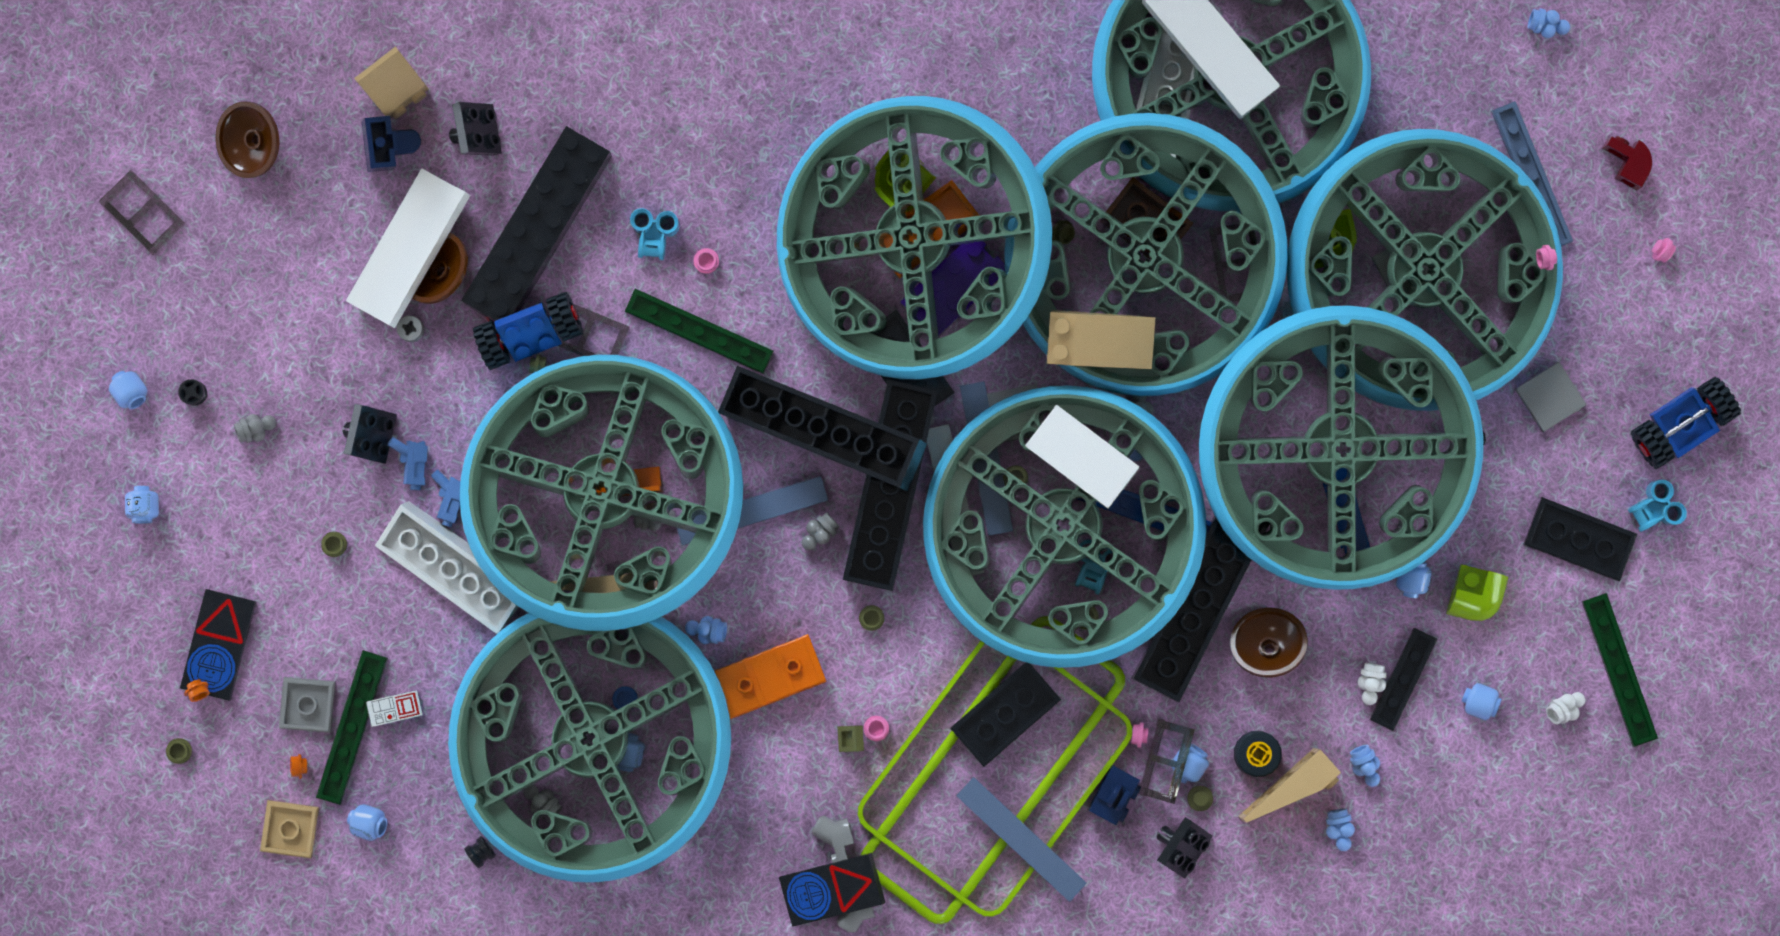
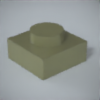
(850, 738)

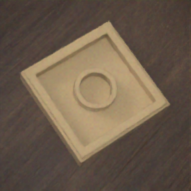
(289, 829)

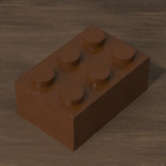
(1140, 201)

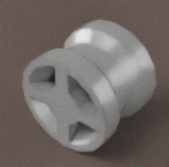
(415, 330)

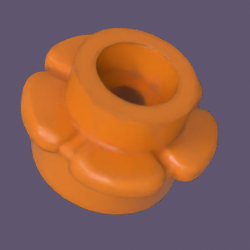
(197, 690)
(298, 766)

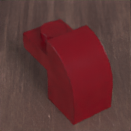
(1636, 160)

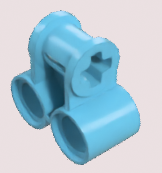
(653, 234)
(1652, 510)
(1092, 571)

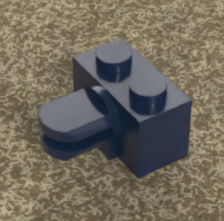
(384, 144)
(1114, 795)

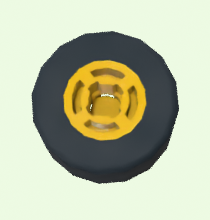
(1257, 753)

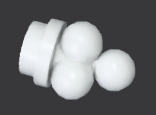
(1372, 682)
(1565, 708)

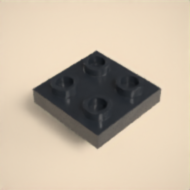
(475, 129)
(369, 433)
(1183, 846)

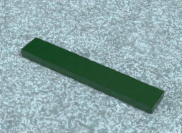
(699, 331)
(1619, 670)
(351, 727)

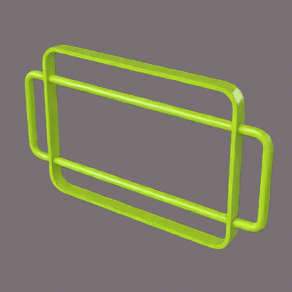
(962, 896)

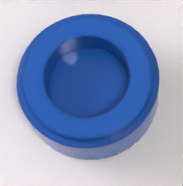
(624, 696)

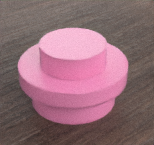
(1663, 250)
(1546, 257)
(706, 261)
(876, 728)
(1139, 734)

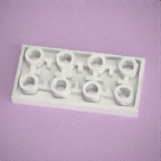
(1082, 456)

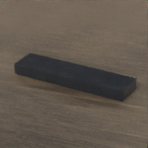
(1403, 679)

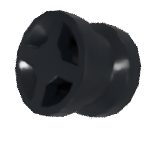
(188, 390)
(479, 852)

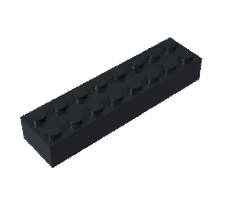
(537, 226)
(822, 428)
(884, 507)
(1181, 643)

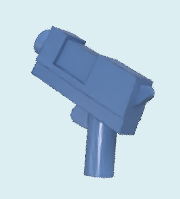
(414, 457)
(451, 502)

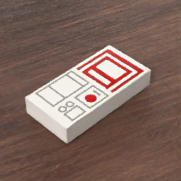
(394, 708)

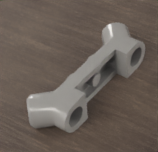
(838, 836)

